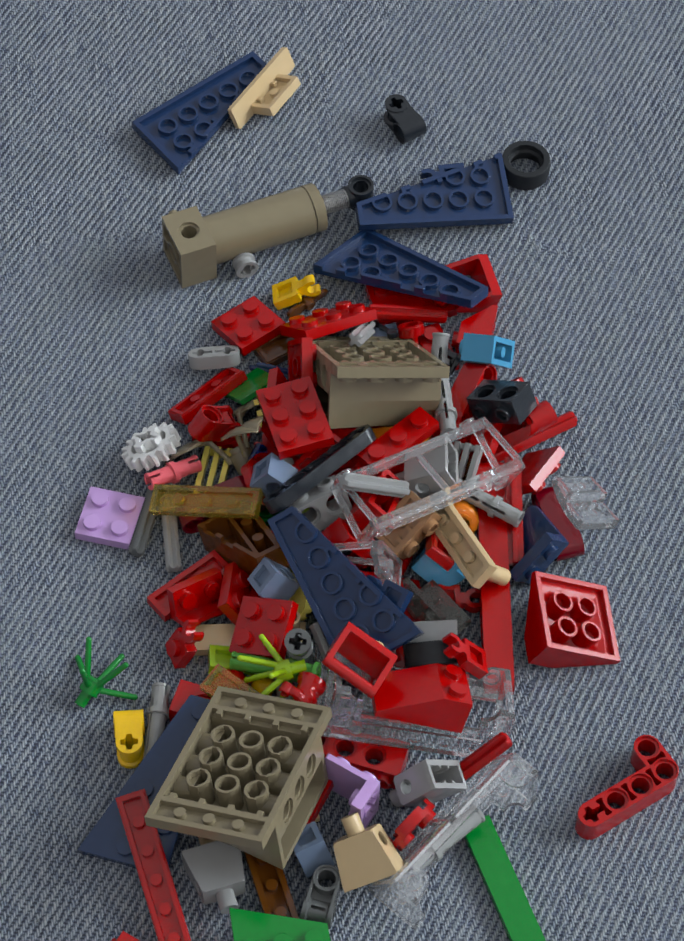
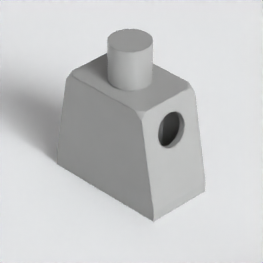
(444, 462)
(419, 782)
(216, 873)

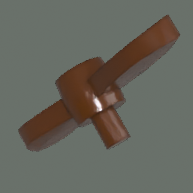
(307, 303)

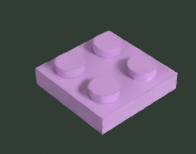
(109, 517)

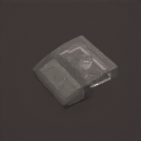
(583, 502)

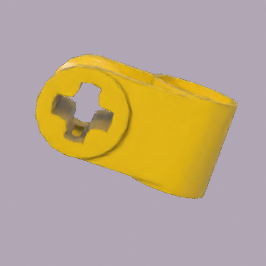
(129, 737)

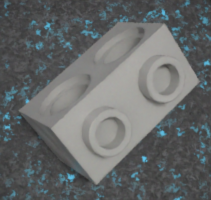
(321, 512)

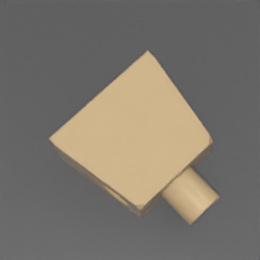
(364, 854)

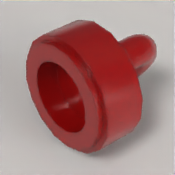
(411, 330)

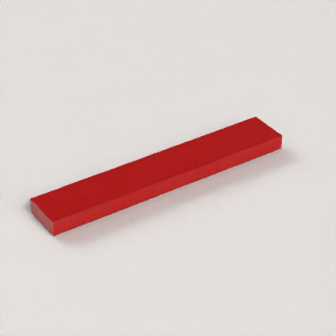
(152, 868)

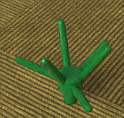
(94, 686)

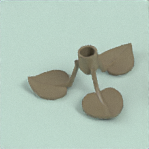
(241, 452)

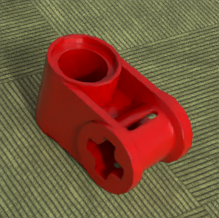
(213, 423)

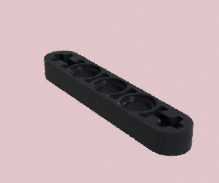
(319, 469)

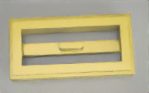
(208, 451)

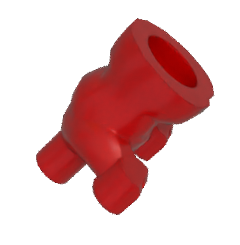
(308, 689)

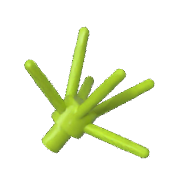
(282, 670)

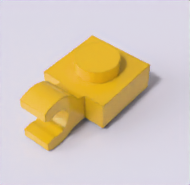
(291, 291)

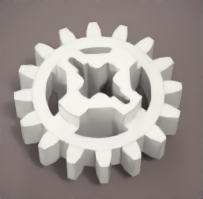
(151, 447)

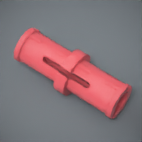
(173, 472)

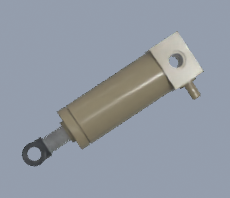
(201, 243)

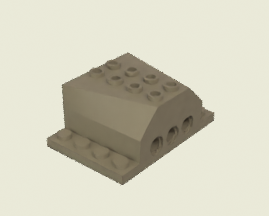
(375, 381)
(247, 774)

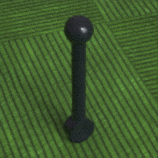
(391, 333)

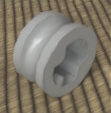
(245, 265)

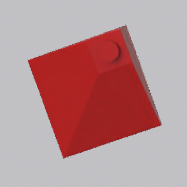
(569, 623)

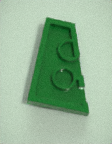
(269, 927)

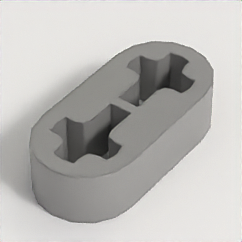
(214, 357)

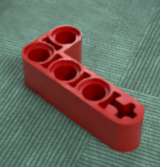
(622, 793)

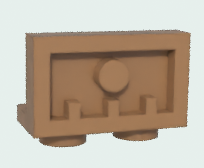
(406, 539)

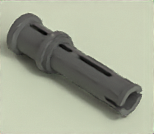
(299, 650)

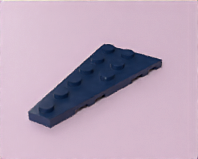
(190, 119)
(448, 199)
(386, 264)
(336, 586)
(108, 836)

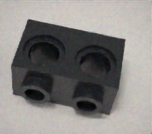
(502, 401)

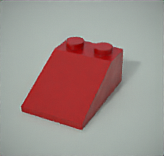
(425, 696)

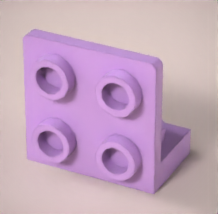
(357, 786)

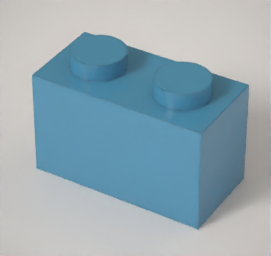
(487, 350)

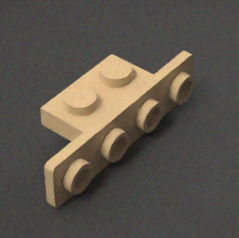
(267, 90)

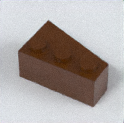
(241, 541)

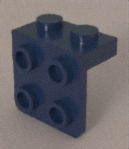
(541, 545)

